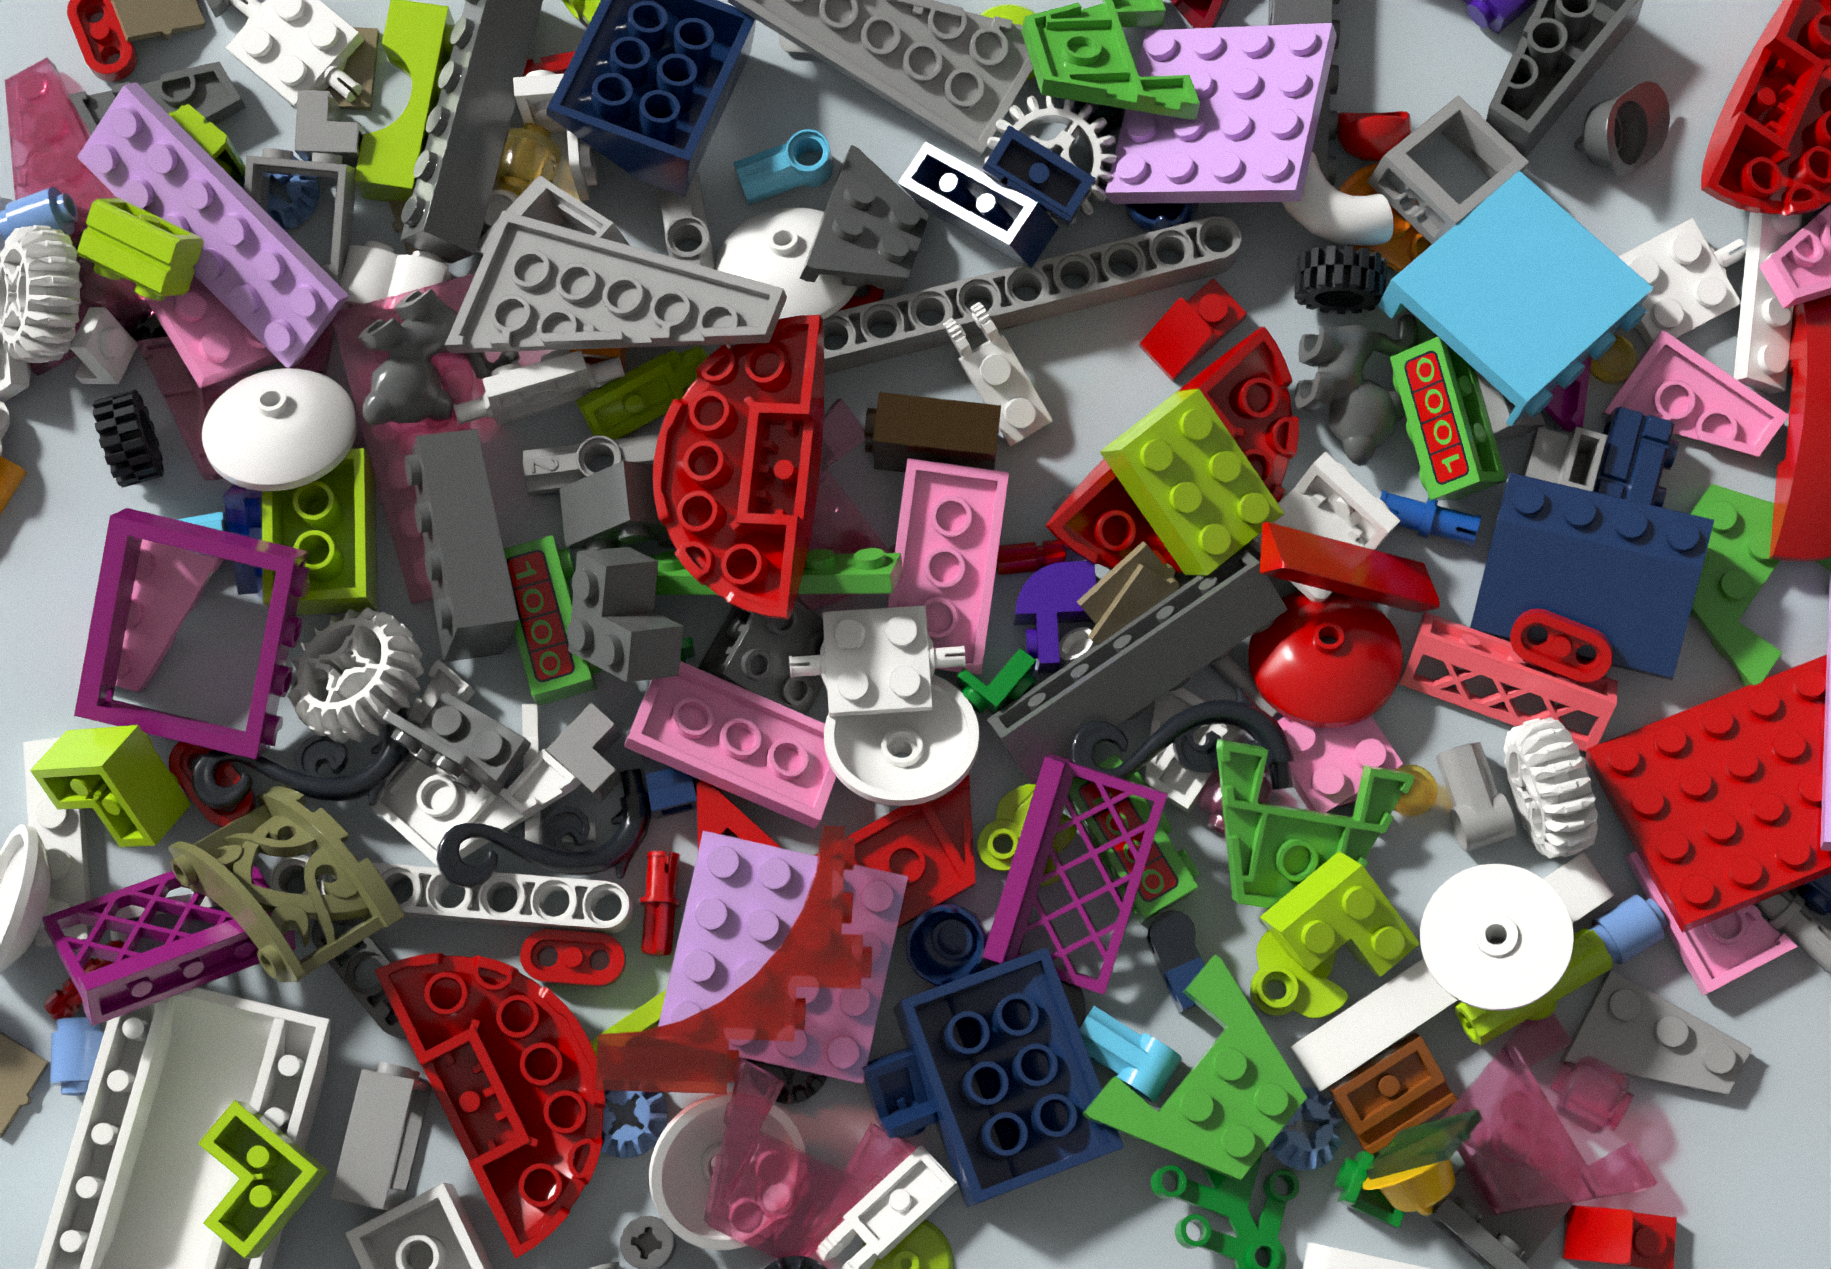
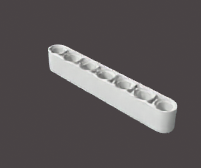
(478, 904)
(1416, 996)

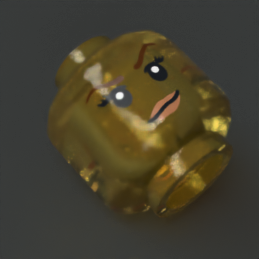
(526, 156)

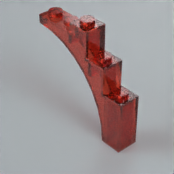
(695, 1051)

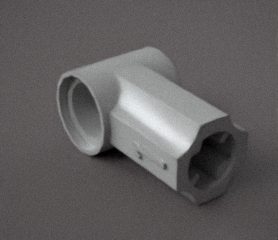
(1478, 811)

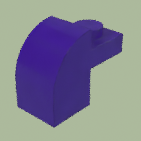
(1050, 599)

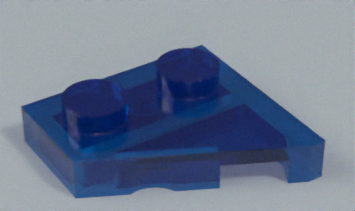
(244, 518)

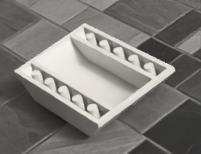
(159, 1083)

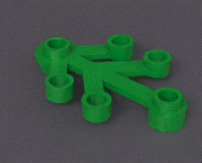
(1231, 1200)

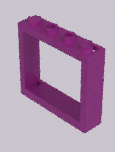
(111, 615)

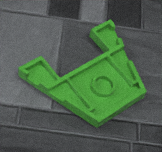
(1088, 60)
(1733, 575)
(1280, 845)
(1228, 1101)

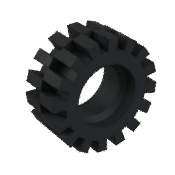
(1340, 279)
(128, 438)

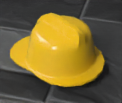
(1416, 1188)

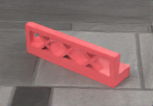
(1496, 659)

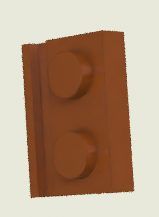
(1392, 1093)

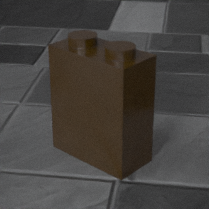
(931, 431)

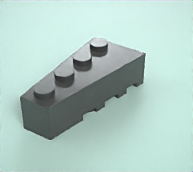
(1554, 62)
(462, 545)

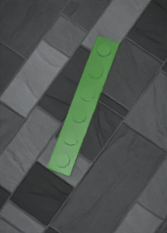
(824, 573)

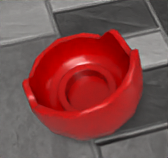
(1372, 134)

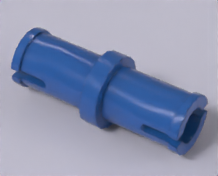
(1432, 519)

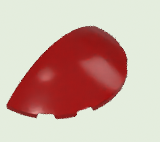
(1776, 123)
(1253, 403)
(744, 467)
(1804, 477)
(510, 1080)

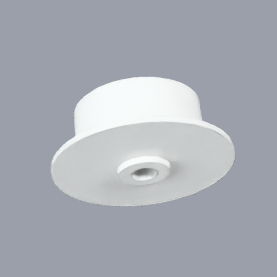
(1496, 937)

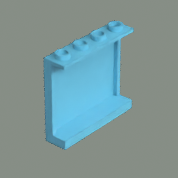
(1521, 294)

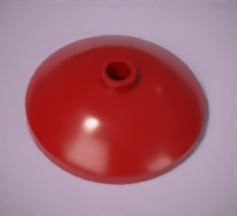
(1323, 681)

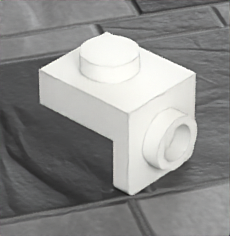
(102, 348)

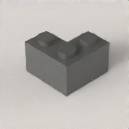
(612, 509)
(616, 619)

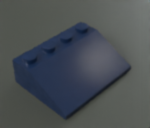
(654, 84)
(1597, 563)
(1006, 1076)

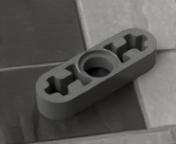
(382, 1012)

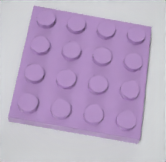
(1253, 122)
(738, 917)

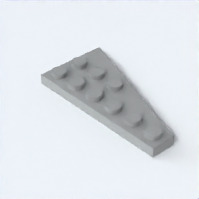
(919, 55)
(581, 291)

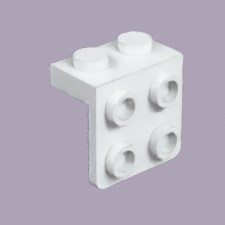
(533, 97)
(1335, 507)

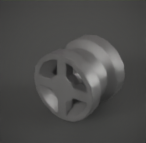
(657, 1243)

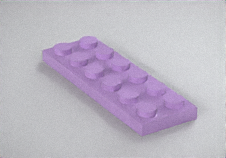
(245, 252)

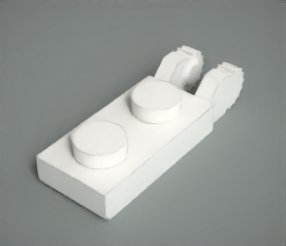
(999, 378)
(891, 1210)

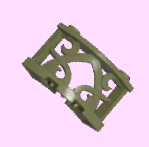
(287, 829)

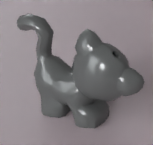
(408, 383)
(1360, 409)

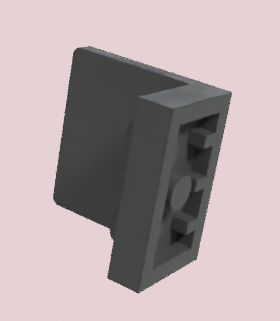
(757, 651)
(462, 743)
(1492, 1239)

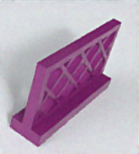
(1032, 856)
(158, 973)

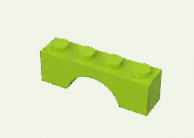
(420, 45)

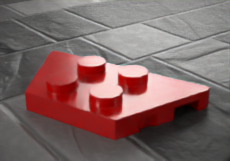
(928, 845)

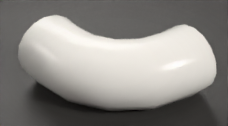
(1339, 215)

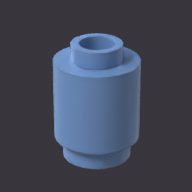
(41, 208)
(1630, 928)
(74, 1054)

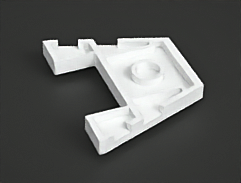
(429, 803)

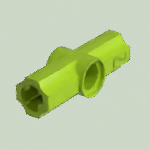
(1587, 962)

